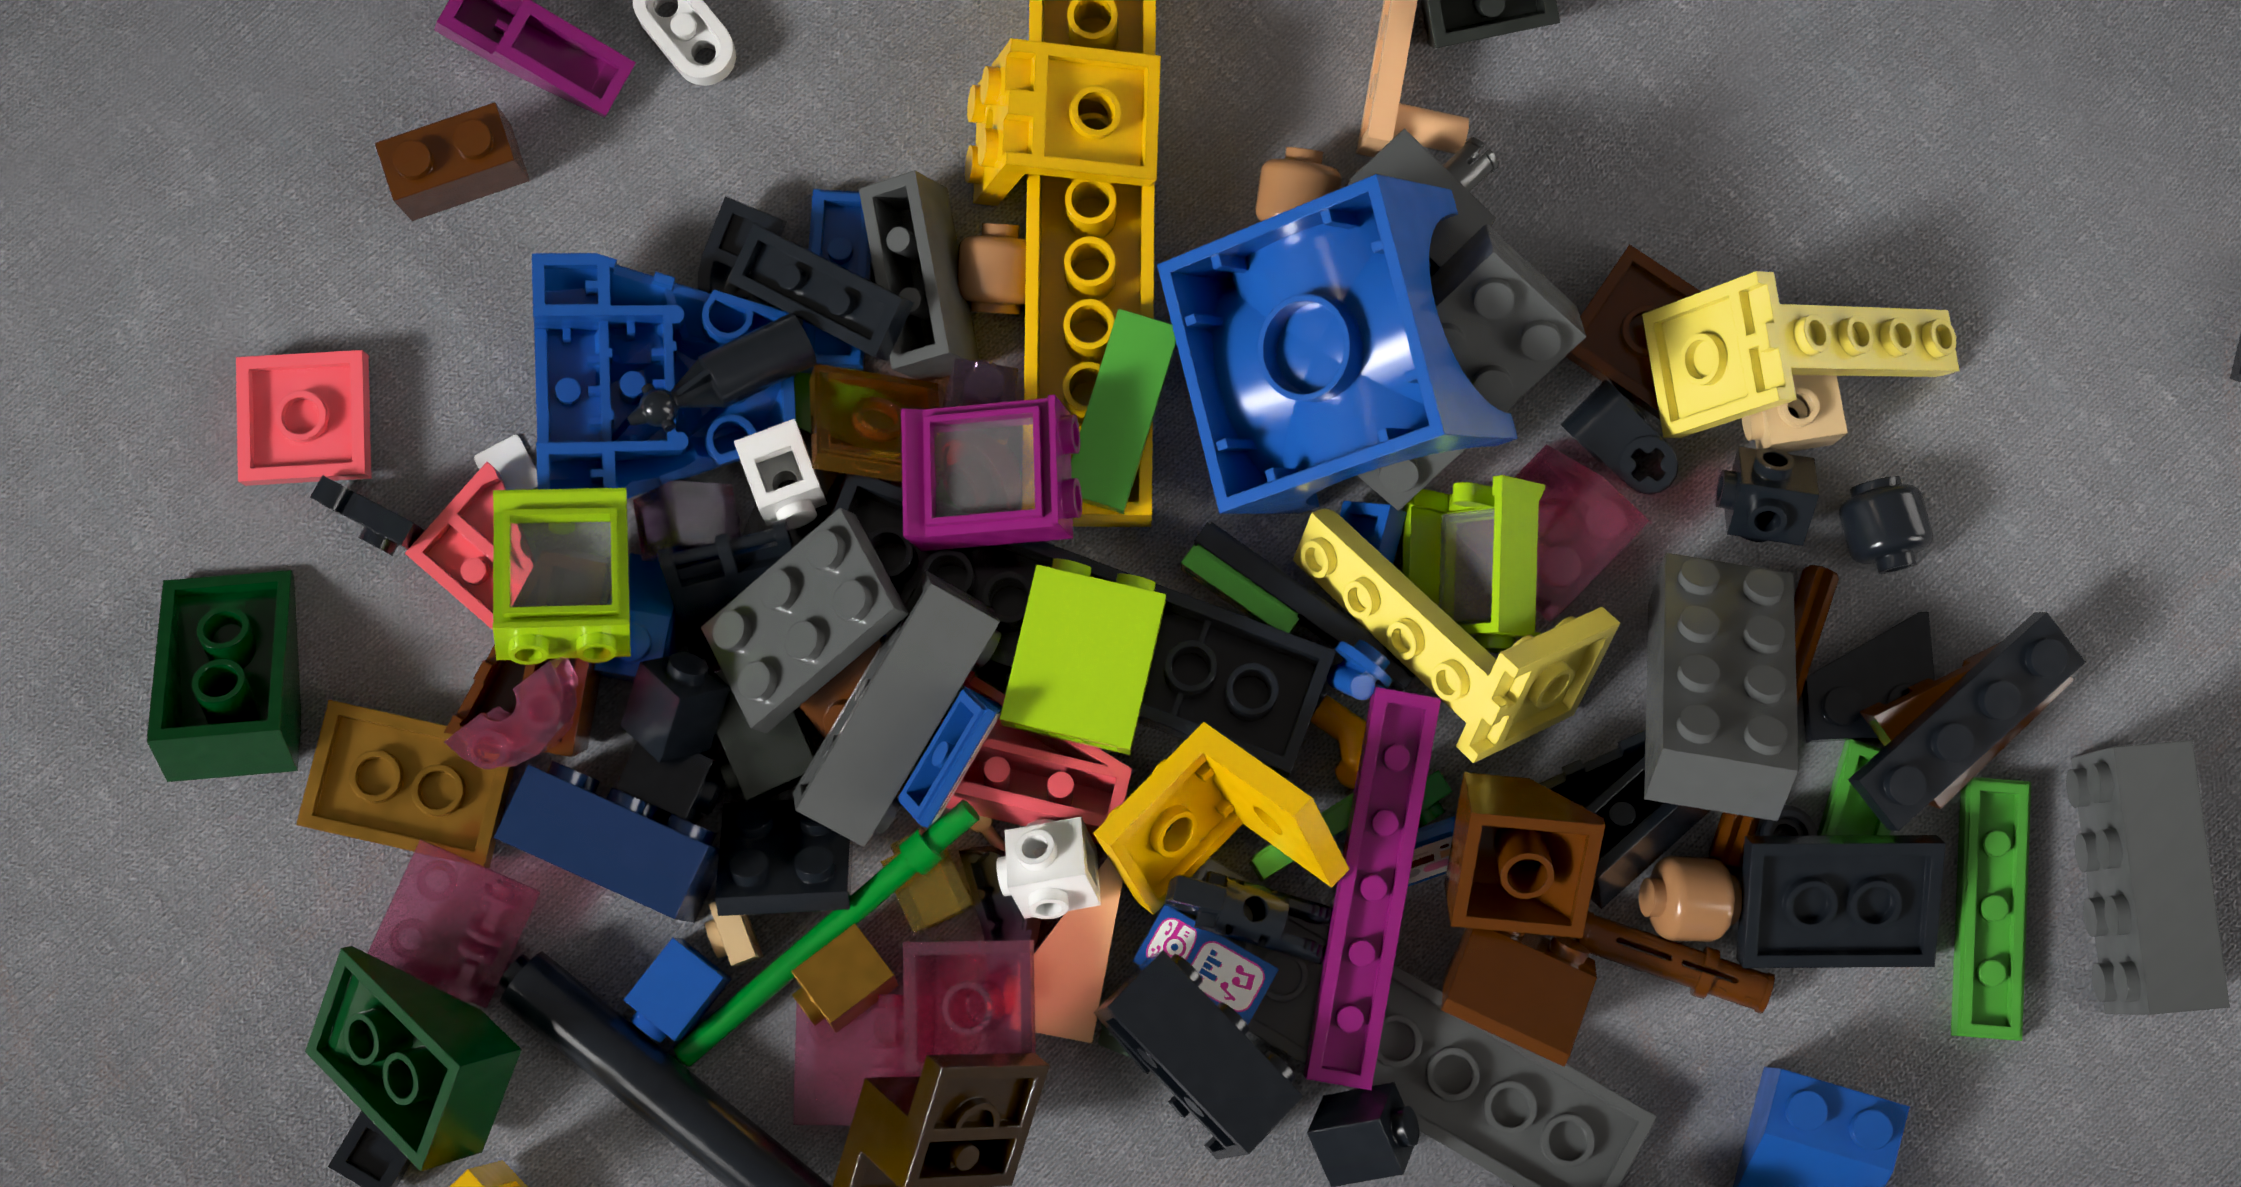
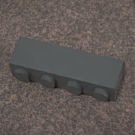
(896, 710)

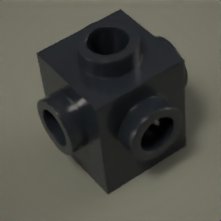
(1768, 495)

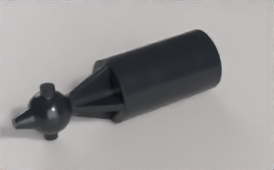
(731, 373)

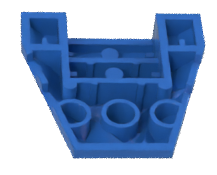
(607, 336)

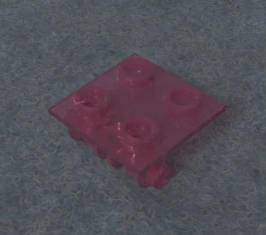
(453, 923)
(834, 1065)

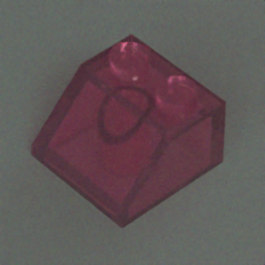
(1579, 527)
(967, 998)

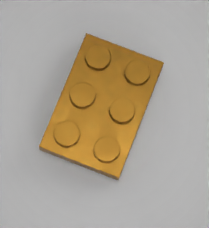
(400, 783)

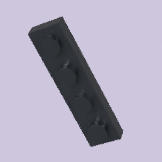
(1967, 721)

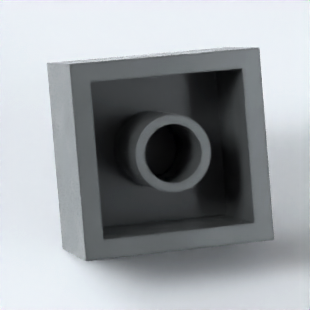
(1410, 161)

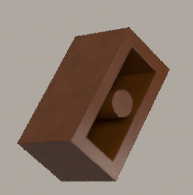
(452, 162)

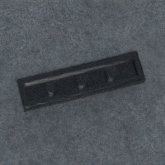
(1312, 610)

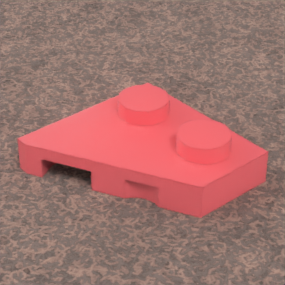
(461, 544)

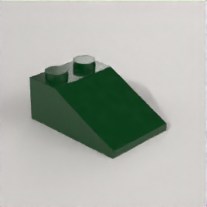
(226, 677)
(412, 1058)

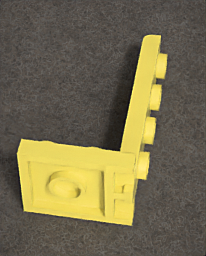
(1738, 348)
(1498, 698)

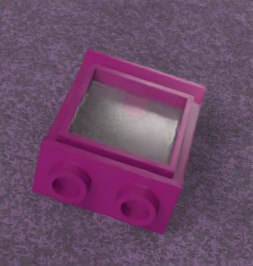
(989, 474)

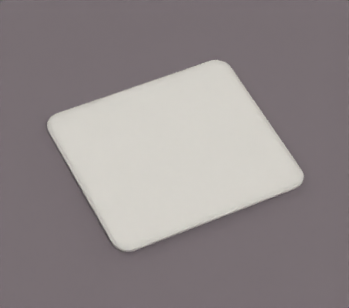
(512, 462)

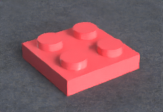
(303, 417)

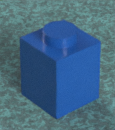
(675, 991)

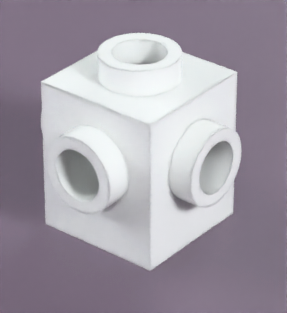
(1050, 868)

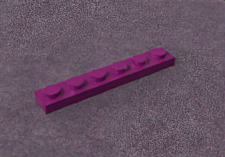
(1374, 890)

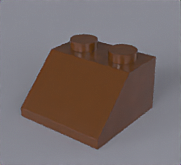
(1521, 858)
(1521, 988)

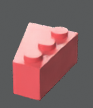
(1039, 777)

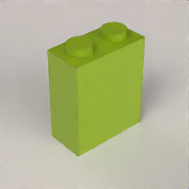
(1083, 656)

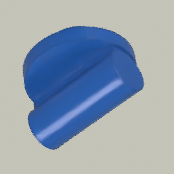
(1359, 670)

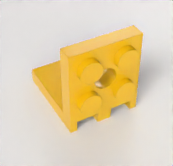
(1032, 121)
(1206, 795)

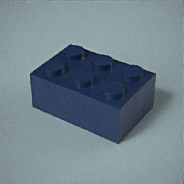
(611, 840)

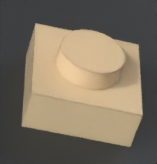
(733, 938)

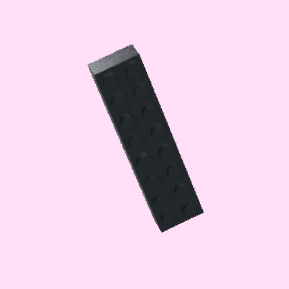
(1206, 662)

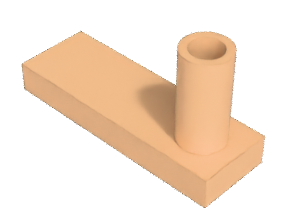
(1382, 112)

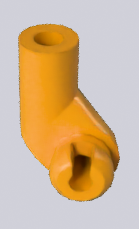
(1348, 730)

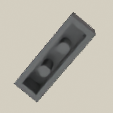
(917, 258)

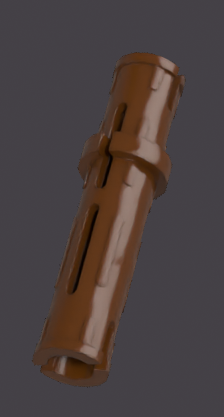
(1747, 985)

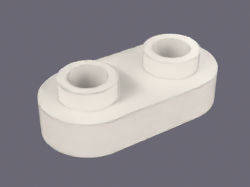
(687, 33)

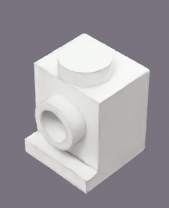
(775, 457)

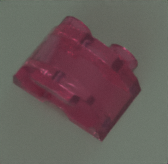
(538, 723)

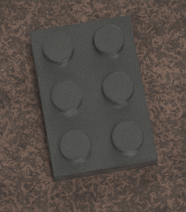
(804, 620)

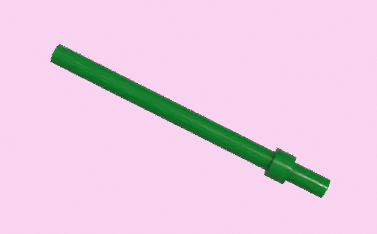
(918, 855)

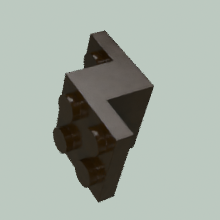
(947, 1127)

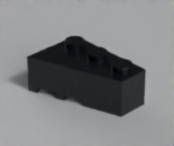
(1635, 828)
(1200, 1054)

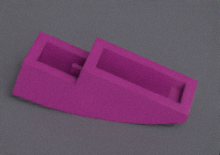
(538, 49)

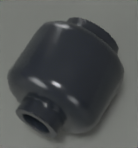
(1886, 524)

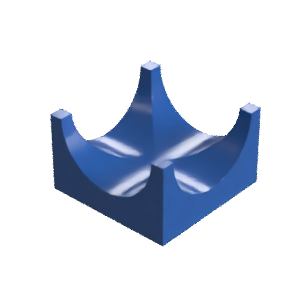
(1322, 347)

